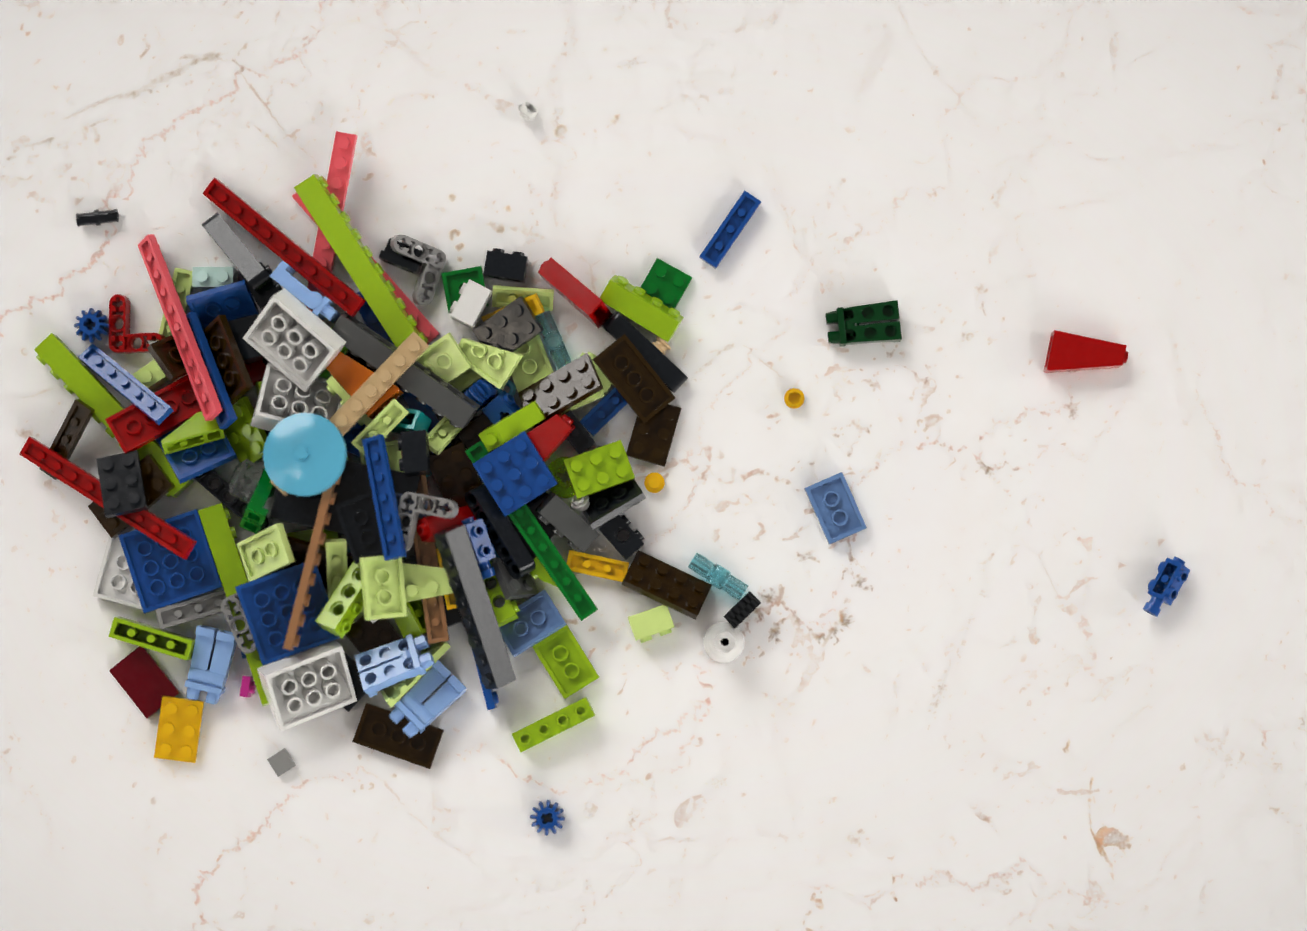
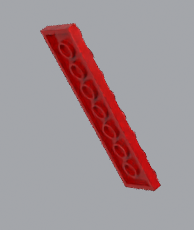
(136, 429)

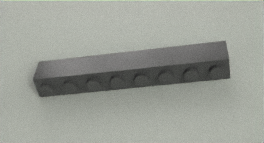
(417, 379)

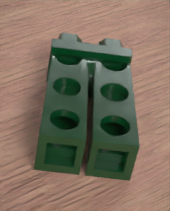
(850, 318)

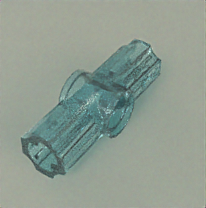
(559, 353)
(718, 576)

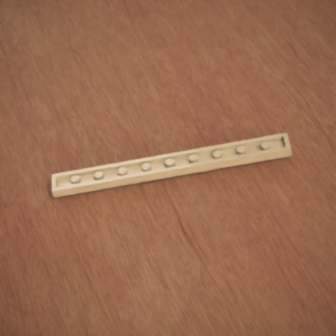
(377, 385)

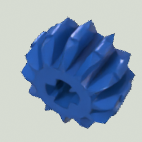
(87, 318)
(481, 392)
(549, 824)

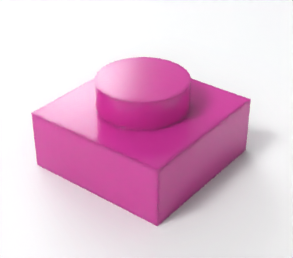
(247, 686)

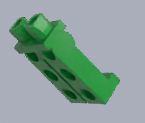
(255, 511)

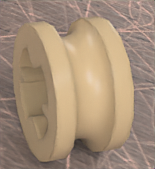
(661, 345)

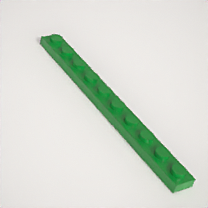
(545, 551)

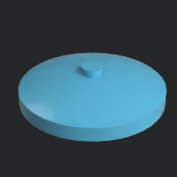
(305, 454)

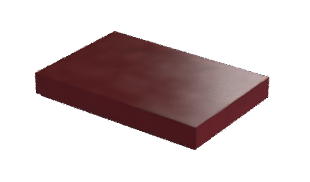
(144, 681)

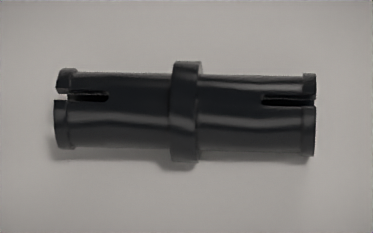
(97, 217)

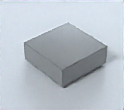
(281, 762)

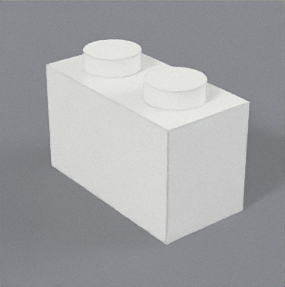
(470, 304)

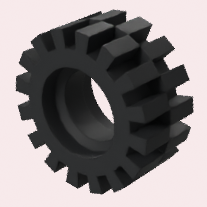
(742, 609)

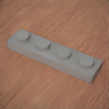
(191, 610)

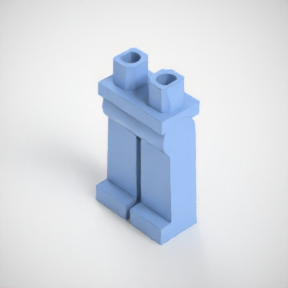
(315, 301)
(210, 663)
(393, 663)
(413, 706)

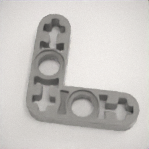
(429, 265)
(419, 507)
(238, 608)

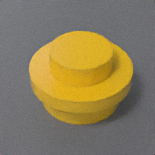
(794, 398)
(654, 482)

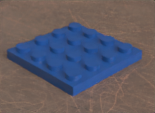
(162, 575)
(269, 608)

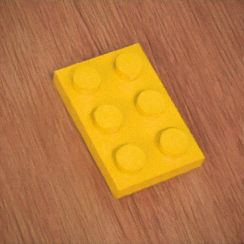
(179, 729)

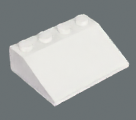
(294, 339)
(283, 398)
(307, 684)

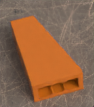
(353, 375)

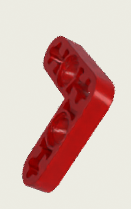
(127, 339)

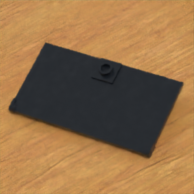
(353, 484)

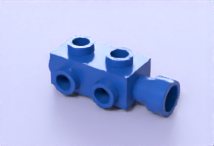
(481, 545)
(1166, 584)

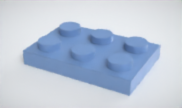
(835, 508)
(536, 621)

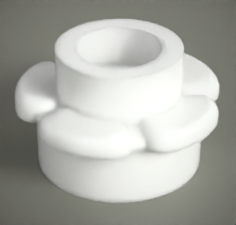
(527, 111)
(581, 504)

